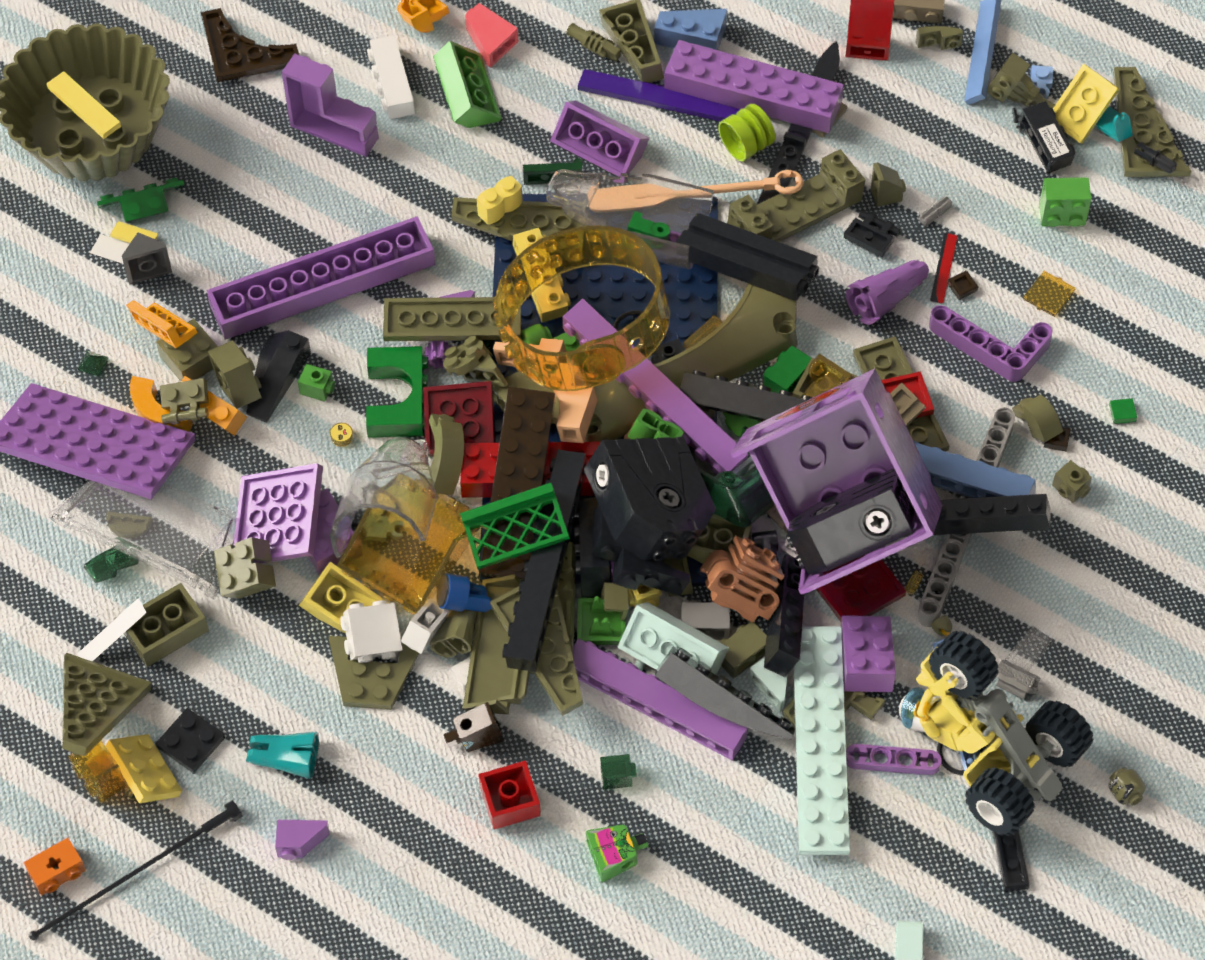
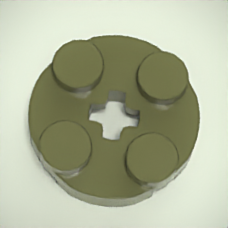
(465, 356)

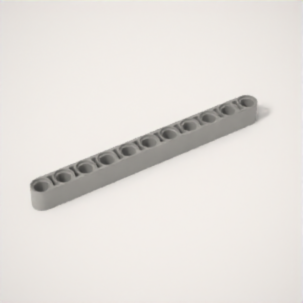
(955, 543)

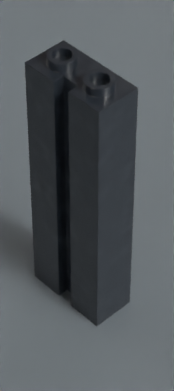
(749, 257)

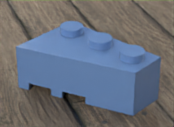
(692, 26)

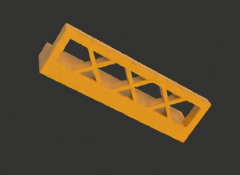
(158, 326)

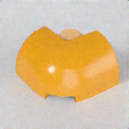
(422, 13)

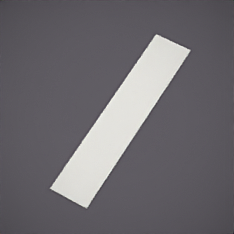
(113, 631)

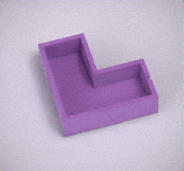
(320, 112)

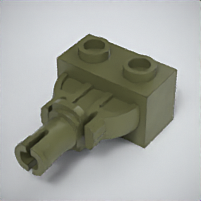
(1014, 84)

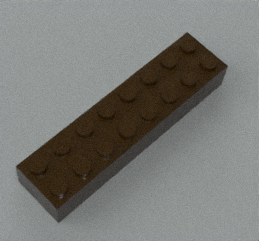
(520, 467)

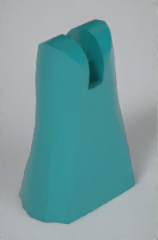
(287, 753)

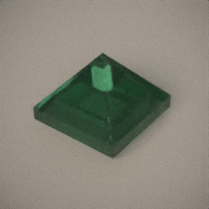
(93, 363)

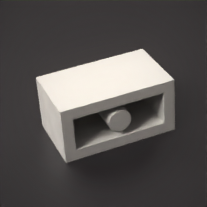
(424, 626)

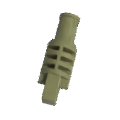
(594, 42)

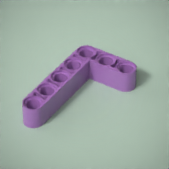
(990, 345)

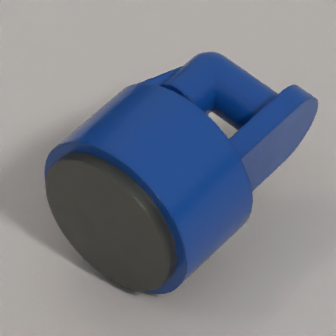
(458, 593)

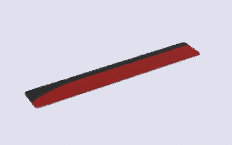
(943, 268)

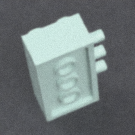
(654, 633)

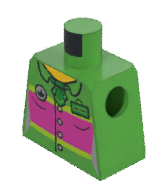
(614, 850)

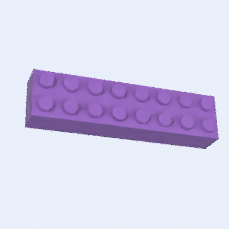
(743, 81)

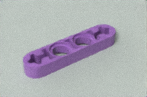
(893, 763)

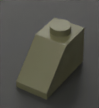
(886, 185)

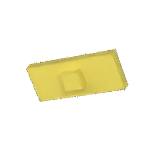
(127, 232)

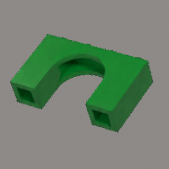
(407, 417)

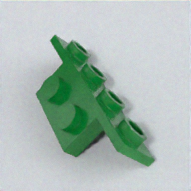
(143, 202)

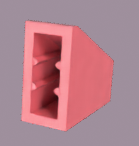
(490, 33)

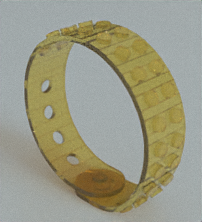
(598, 359)

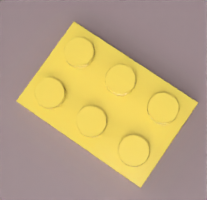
(1084, 103)
(144, 768)

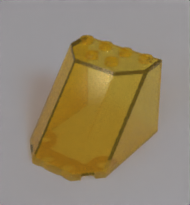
(394, 560)

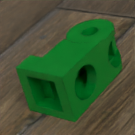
(647, 227)

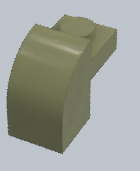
(1040, 416)

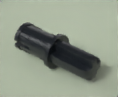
(1156, 158)

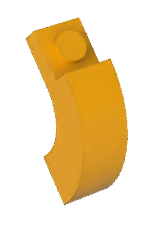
(143, 397)

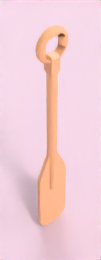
(767, 184)

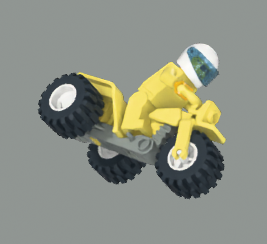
(966, 720)

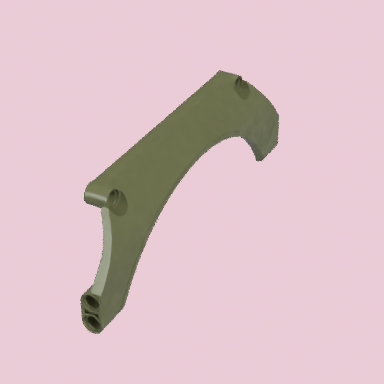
(748, 338)

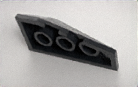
(277, 369)

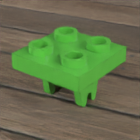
(598, 625)

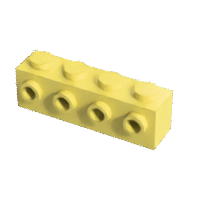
(548, 297)

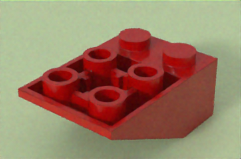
(869, 29)

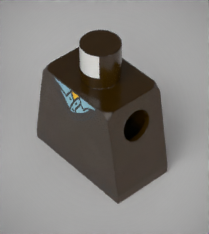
(475, 729)

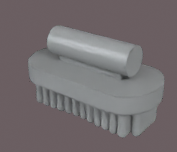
(1016, 680)

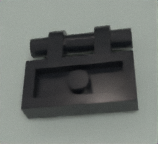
(869, 237)

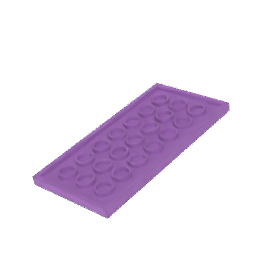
(92, 440)

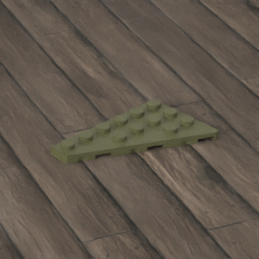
(95, 701)

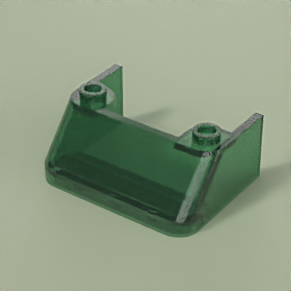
(738, 498)

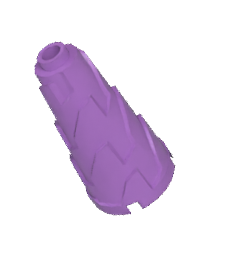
(880, 293)

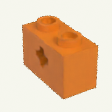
(42, 866)

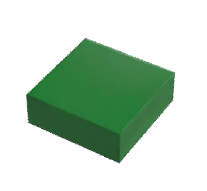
(1123, 411)

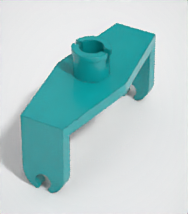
(1115, 124)

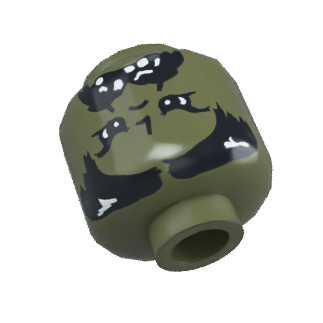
(1127, 786)

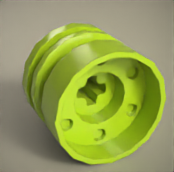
(746, 132)

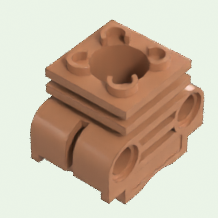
(744, 579)

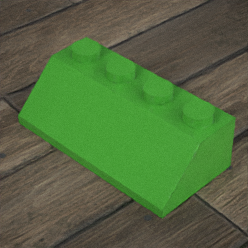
(466, 86)

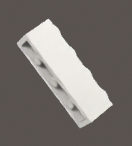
(392, 77)

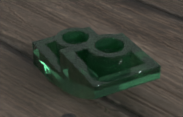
(107, 563)

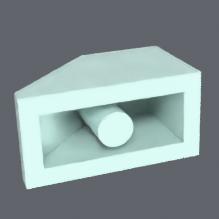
(770, 684)

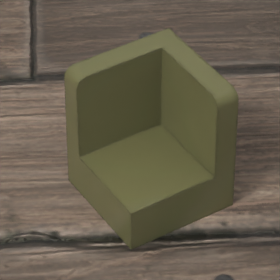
(615, 599)

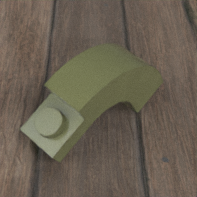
(447, 453)

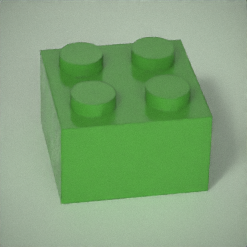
(1065, 201)

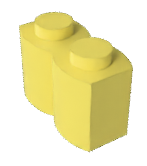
(499, 200)

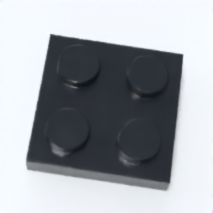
(190, 740)

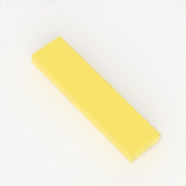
(83, 105)

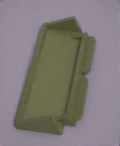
(488, 673)

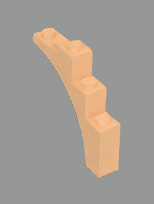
(574, 406)

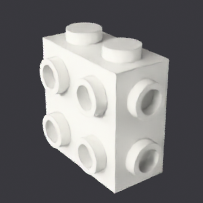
(371, 631)

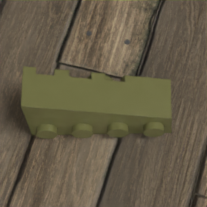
(631, 34)

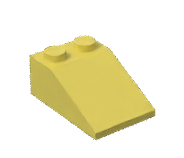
(334, 594)

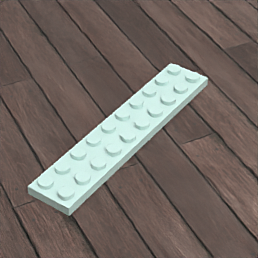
(821, 744)

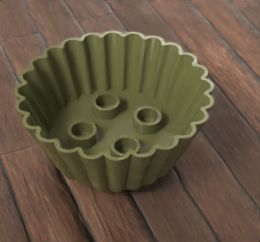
(109, 68)

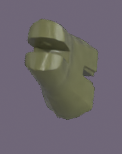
(454, 634)

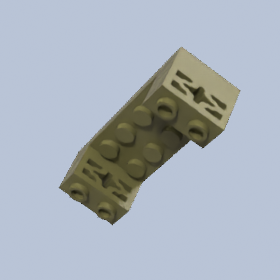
(820, 197)

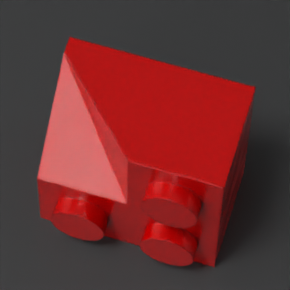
(509, 795)

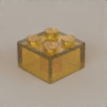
(98, 772)

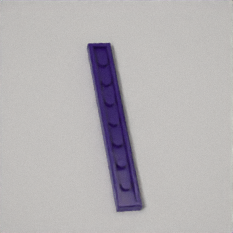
(652, 95)

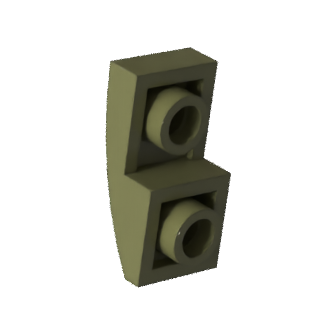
(944, 36)

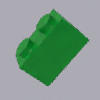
(786, 371)

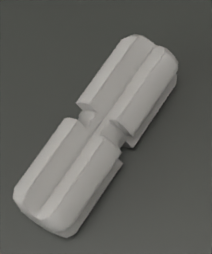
(931, 213)

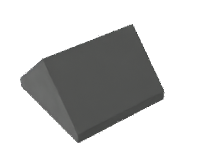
(145, 259)

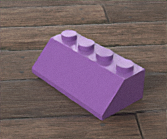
(599, 138)

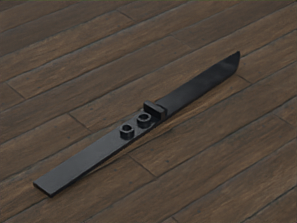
(797, 135)

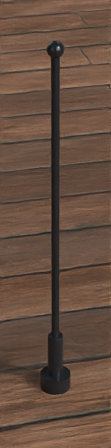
(231, 812)

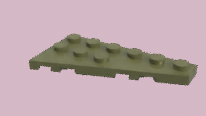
(524, 218)
(556, 663)

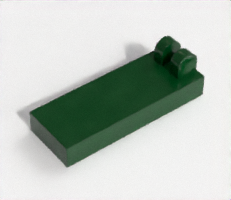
(544, 172)

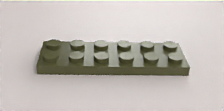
(442, 319)
(891, 362)

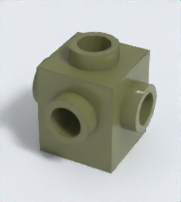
(1072, 481)

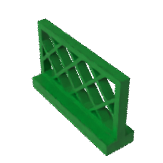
(509, 507)

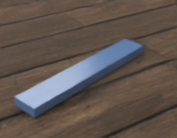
(982, 51)

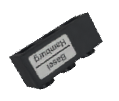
(1047, 136)

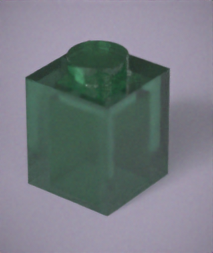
(617, 771)

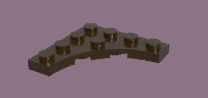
(237, 55)

